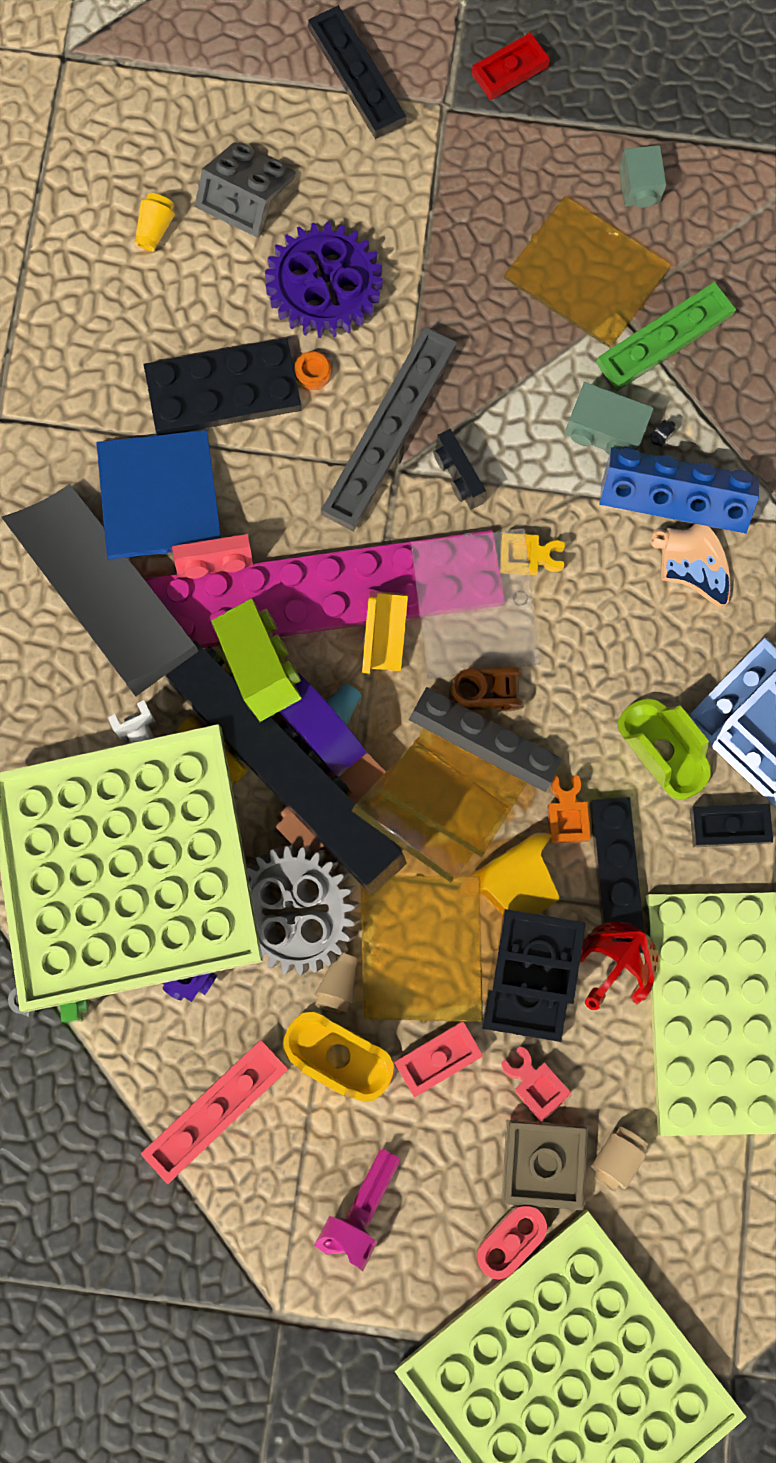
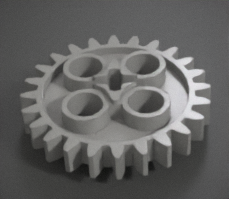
(291, 873)

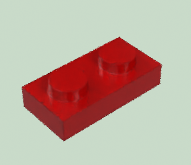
(510, 66)

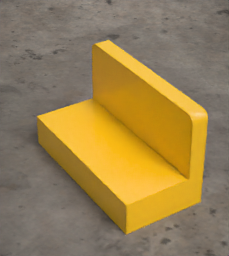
(384, 631)

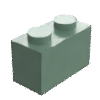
(607, 419)

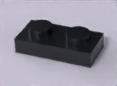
(465, 480)
(731, 825)

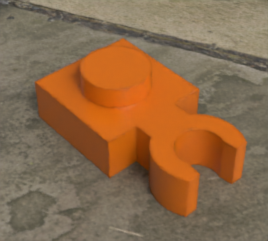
(568, 819)

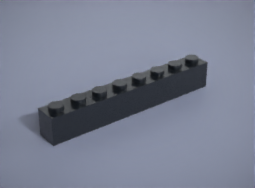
(288, 771)

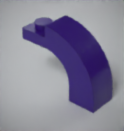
(323, 729)

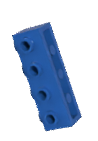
(679, 490)

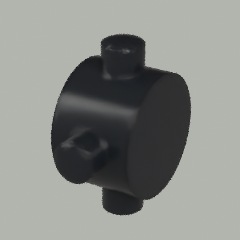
(663, 432)

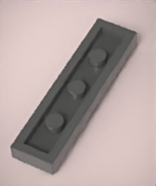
(485, 739)

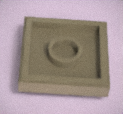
(544, 1165)

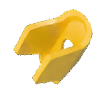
(519, 878)
(307, 1048)

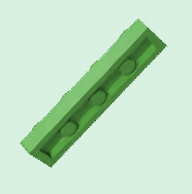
(665, 336)

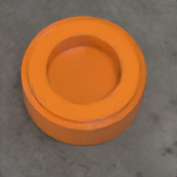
(312, 370)

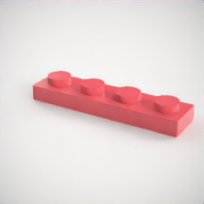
(214, 1111)

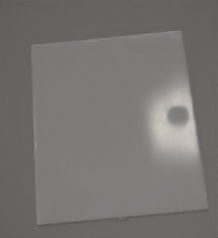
(475, 602)

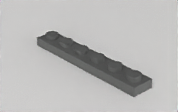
(388, 429)

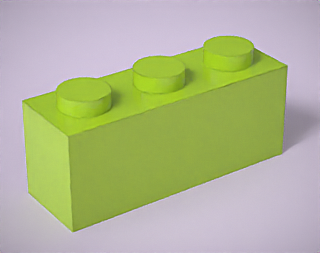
(257, 659)

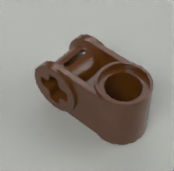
(495, 688)

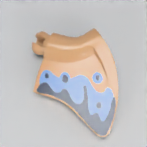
(695, 560)

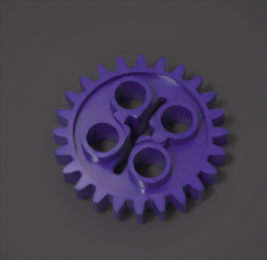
(353, 268)

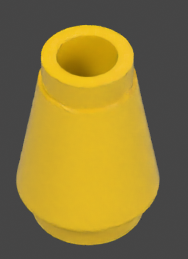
(153, 220)

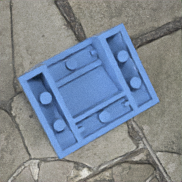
(742, 718)

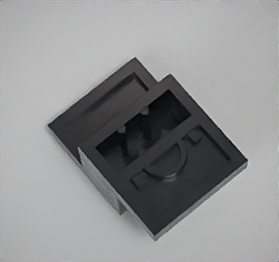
(533, 975)

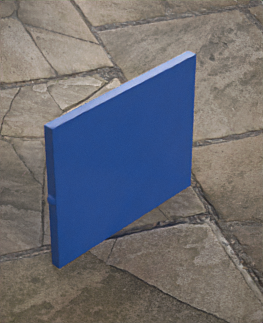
(157, 493)

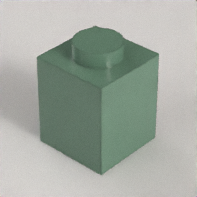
(642, 176)

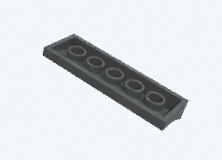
(103, 594)

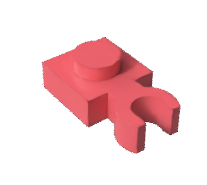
(539, 1088)

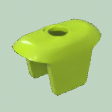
(652, 721)

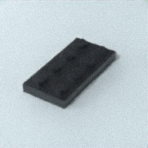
(222, 387)

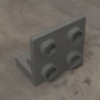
(240, 187)

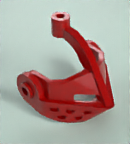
(626, 955)

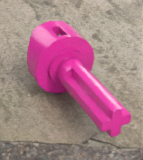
(350, 1234)

